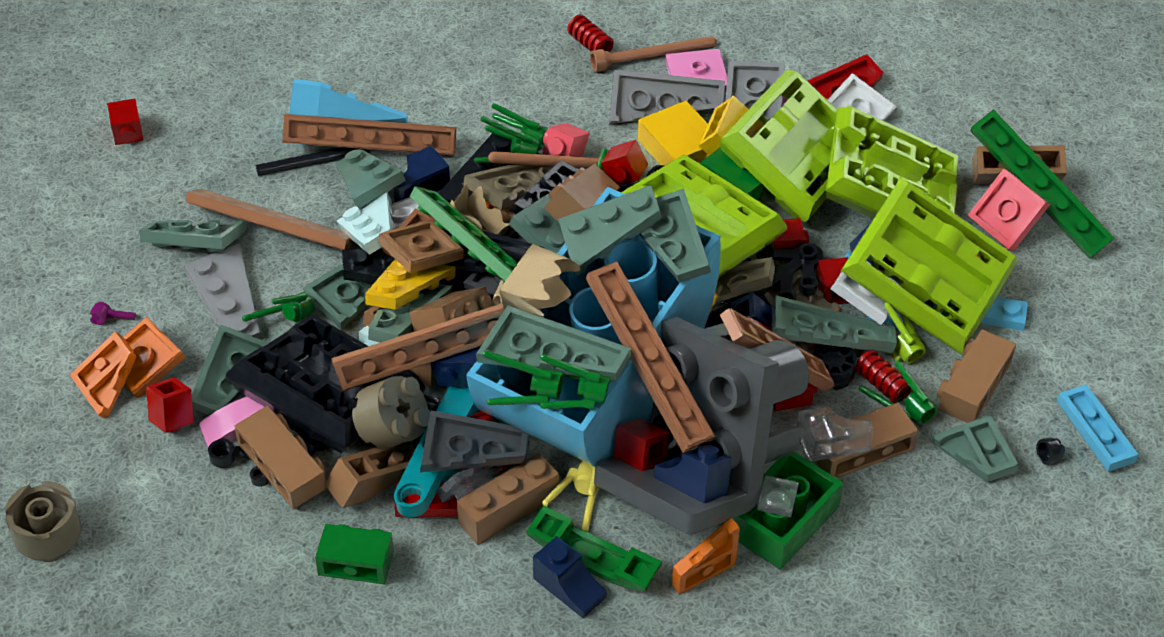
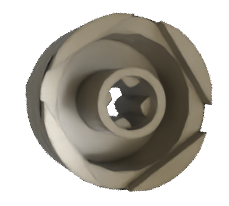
(391, 412)
(43, 521)

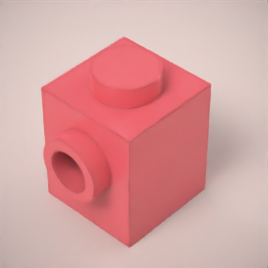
(565, 140)

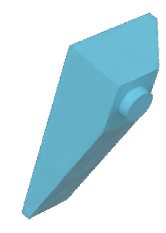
(317, 99)

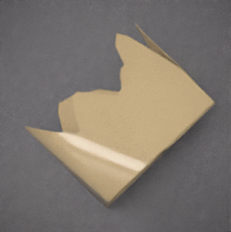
(475, 210)
(537, 282)

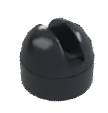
(1050, 447)

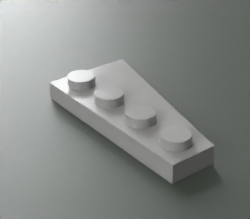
(643, 94)
(224, 289)

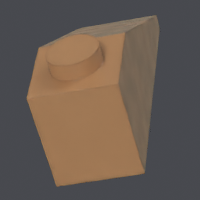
(368, 473)

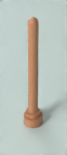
(603, 59)
(539, 160)

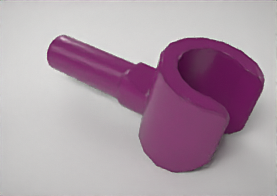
(102, 311)

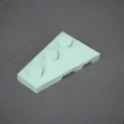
(367, 222)

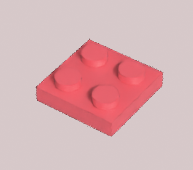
(1008, 209)

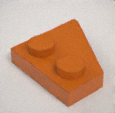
(105, 373)
(708, 559)

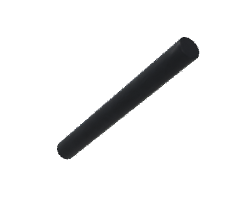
(304, 160)

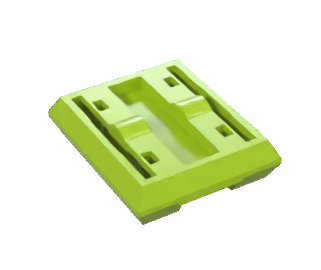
(790, 146)
(866, 175)
(718, 207)
(935, 262)

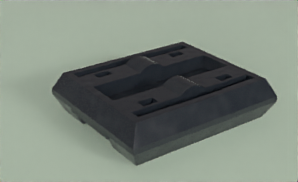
(301, 384)

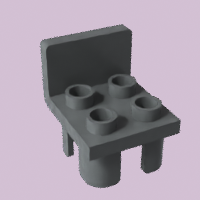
(737, 398)

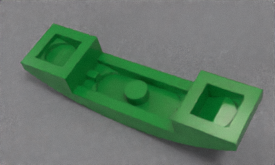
(603, 559)

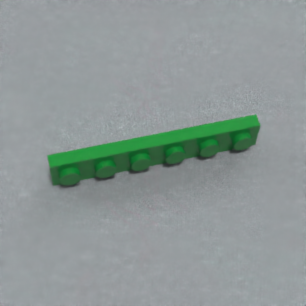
(1023, 163)
(464, 232)

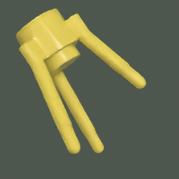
(584, 484)

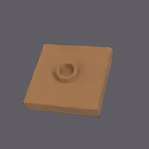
(420, 246)

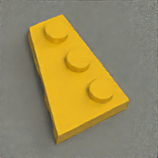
(399, 287)

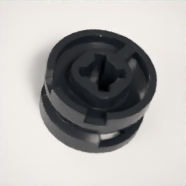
(837, 363)

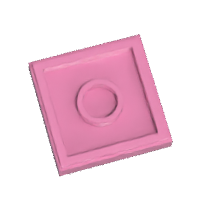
(697, 64)

